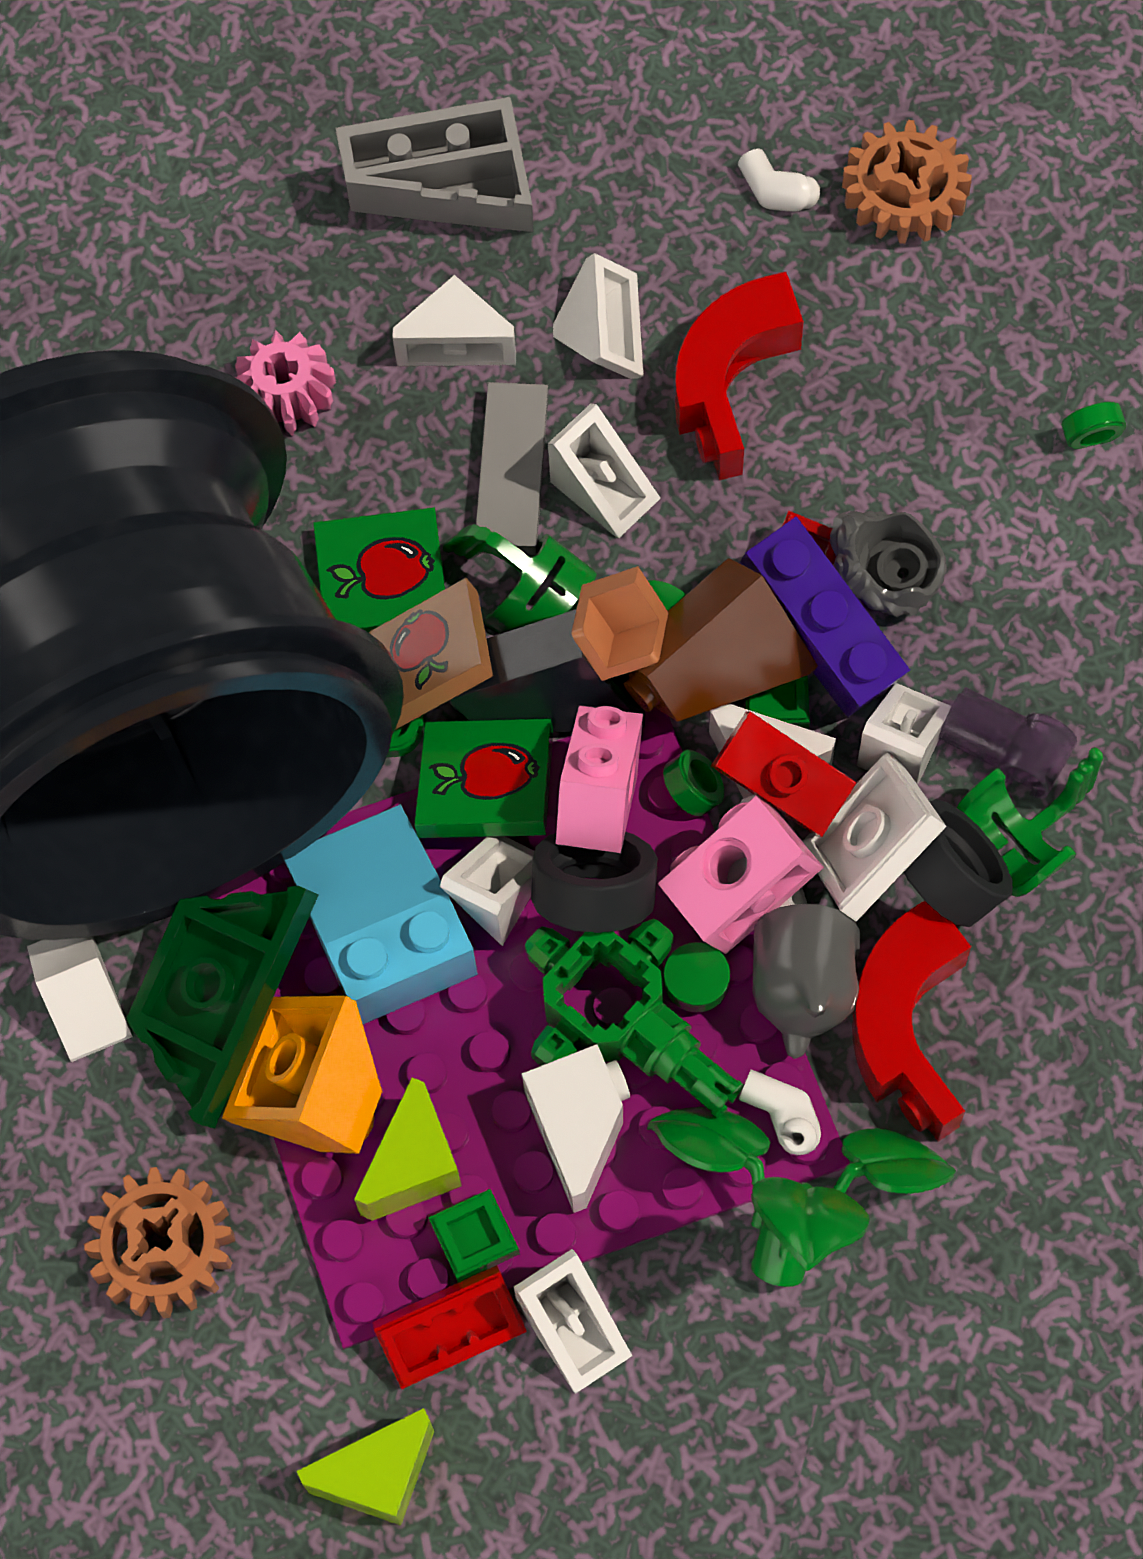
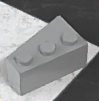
(440, 167)

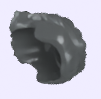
(879, 546)

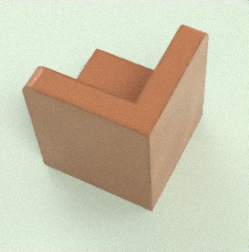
(619, 623)

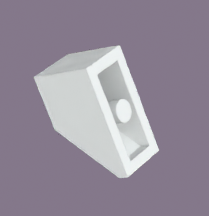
(578, 1116)

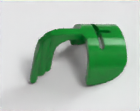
(512, 610)
(991, 799)

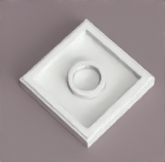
(874, 836)

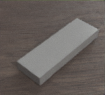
(513, 462)

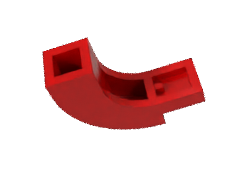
(728, 336)
(900, 970)

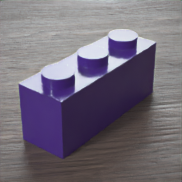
(842, 637)

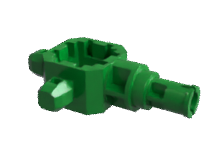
(649, 1032)

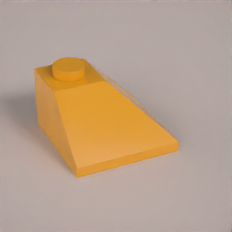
(309, 1076)

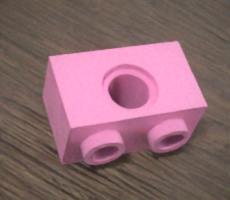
(599, 778)
(774, 872)

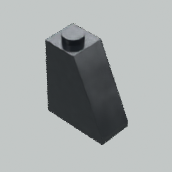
(542, 677)

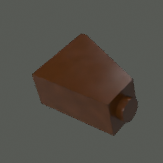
(721, 647)

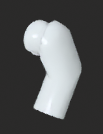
(775, 188)
(789, 1111)

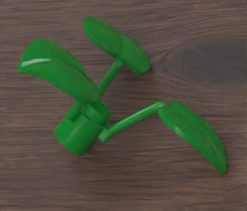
(794, 1219)

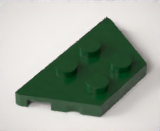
(215, 988)

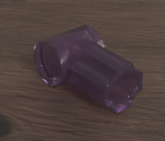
(1022, 747)

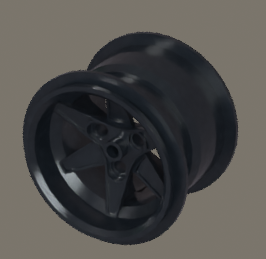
(161, 657)

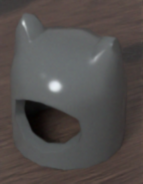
(805, 971)

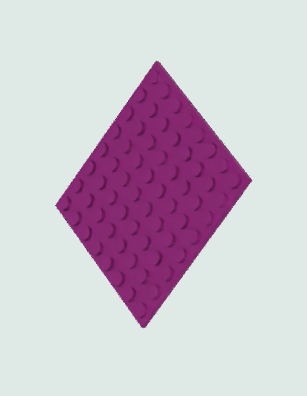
(472, 1055)

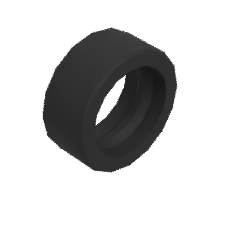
(960, 870)
(613, 903)

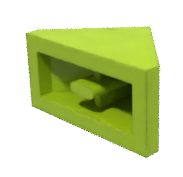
(410, 1161)
(376, 1471)

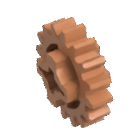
(909, 162)
(143, 1263)

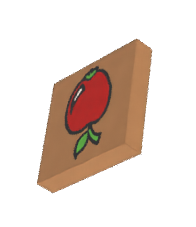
(438, 649)

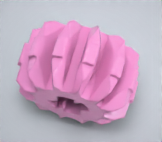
(306, 369)

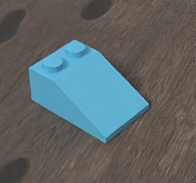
(383, 914)

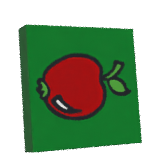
(378, 565)
(484, 778)

